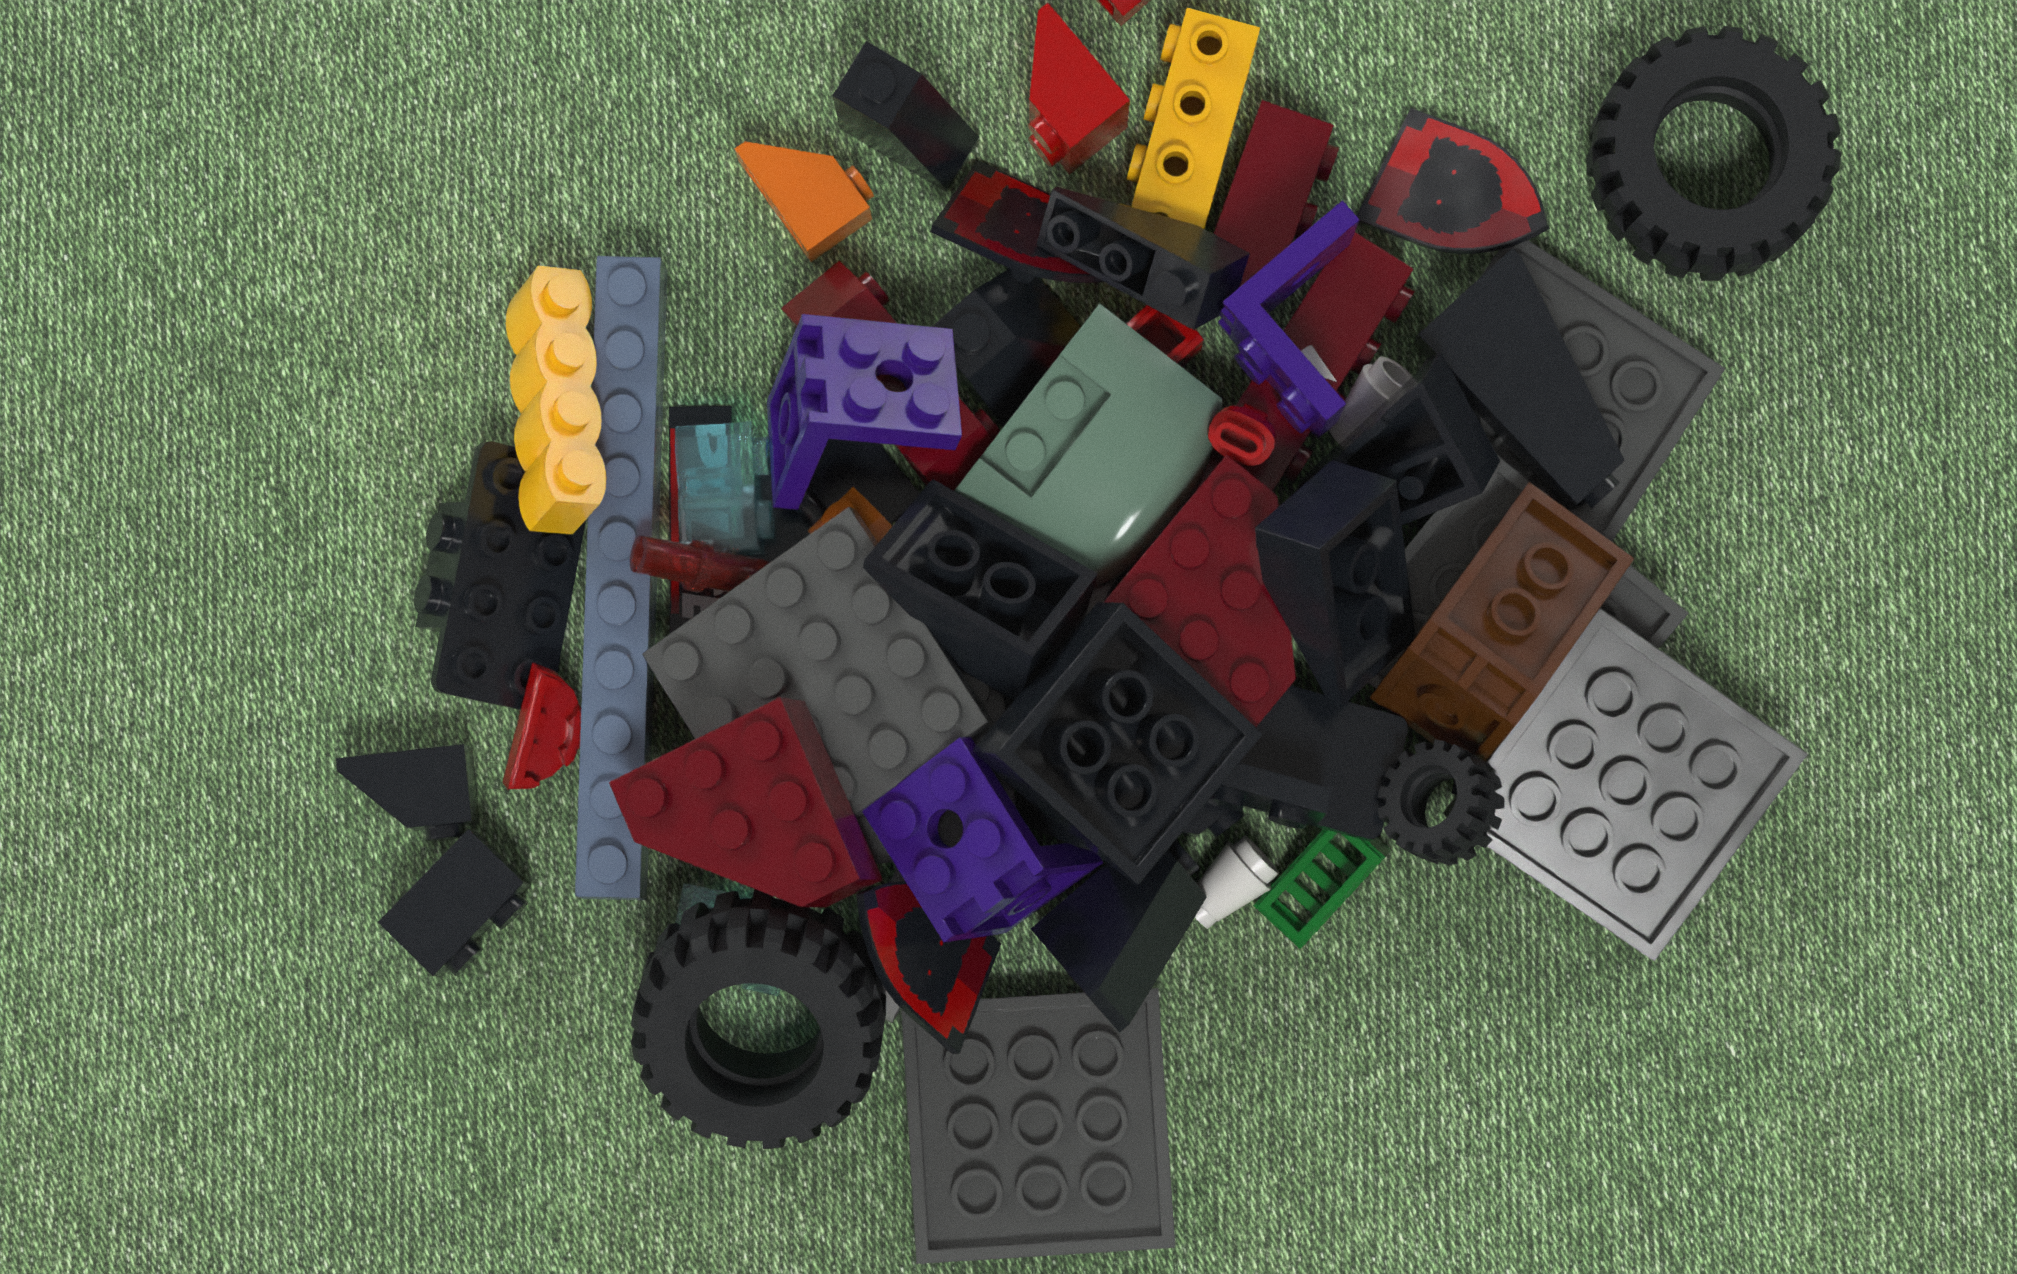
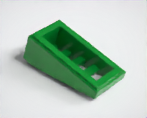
(1284, 918)

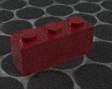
(1274, 182)

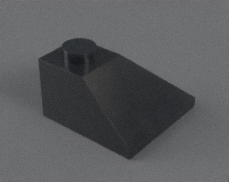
(1007, 340)

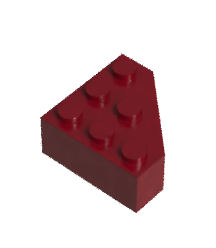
(1208, 596)
(754, 808)

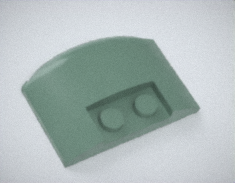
(1100, 449)

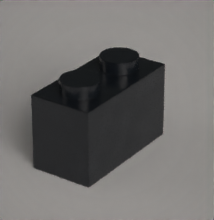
(456, 905)

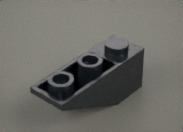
(1144, 255)

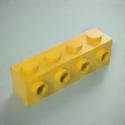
(1192, 116)

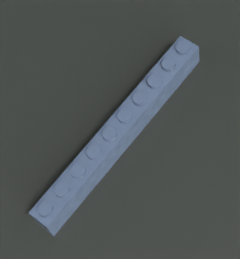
(617, 600)

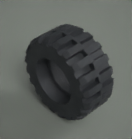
(1765, 91)
(742, 1090)

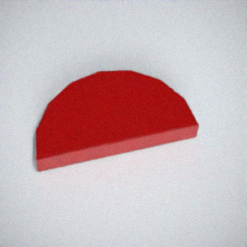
(545, 730)

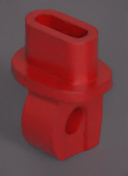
(1242, 434)

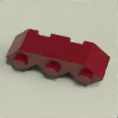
(861, 298)

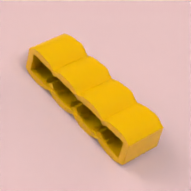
(555, 400)

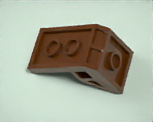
(1503, 626)

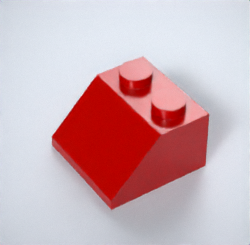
(1071, 98)

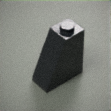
(903, 117)
(1122, 933)

